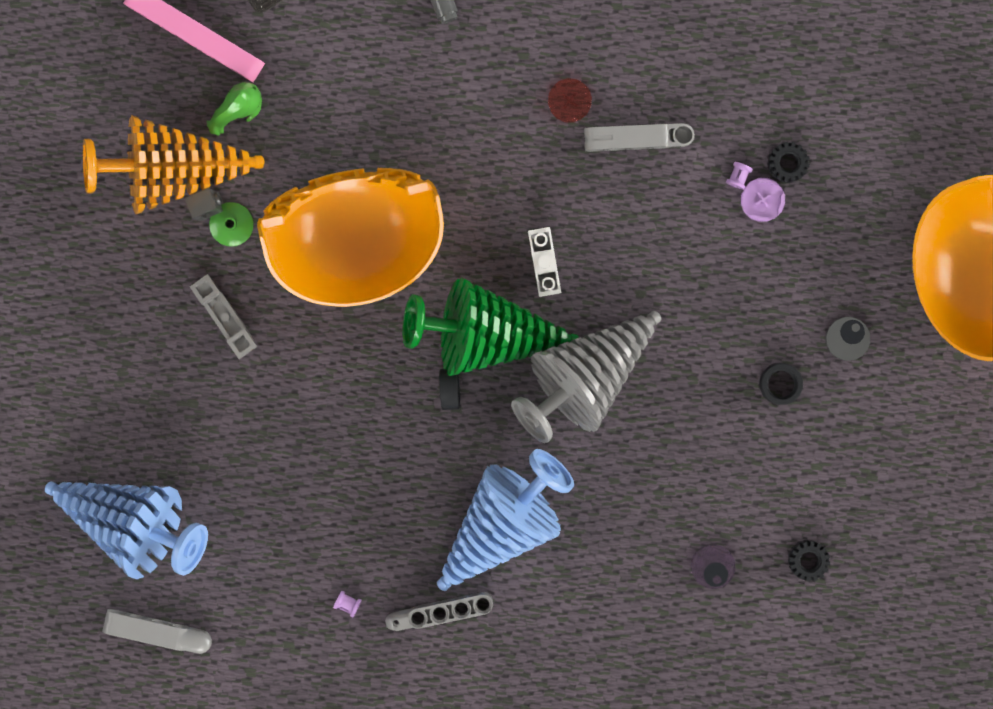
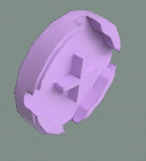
(762, 199)

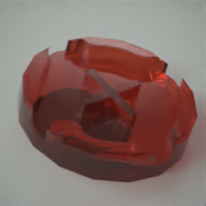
(569, 100)

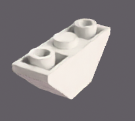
(544, 262)

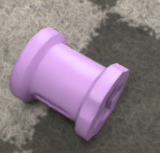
(745, 170)
(347, 604)

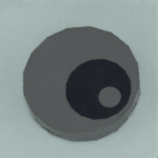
(847, 338)

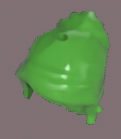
(240, 102)

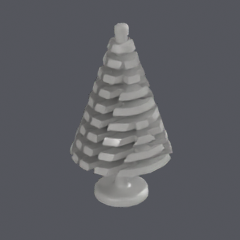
(584, 375)

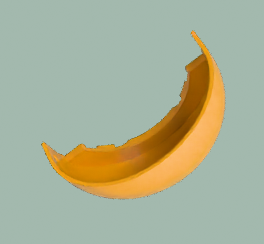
(352, 235)
(956, 265)

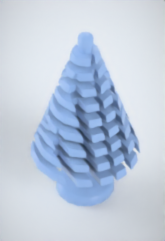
(506, 518)
(130, 523)

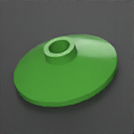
(242, 225)

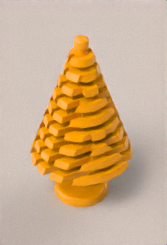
(166, 164)

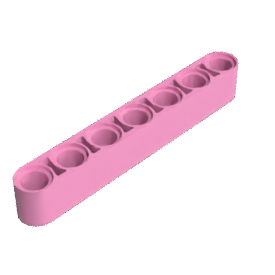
(198, 36)

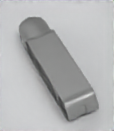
(637, 137)
(406, 621)
(156, 632)

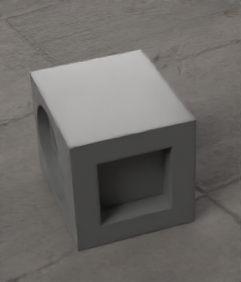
(204, 204)

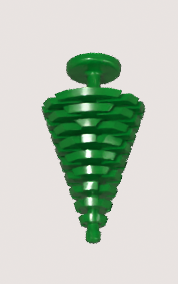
(481, 329)

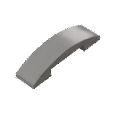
(224, 316)

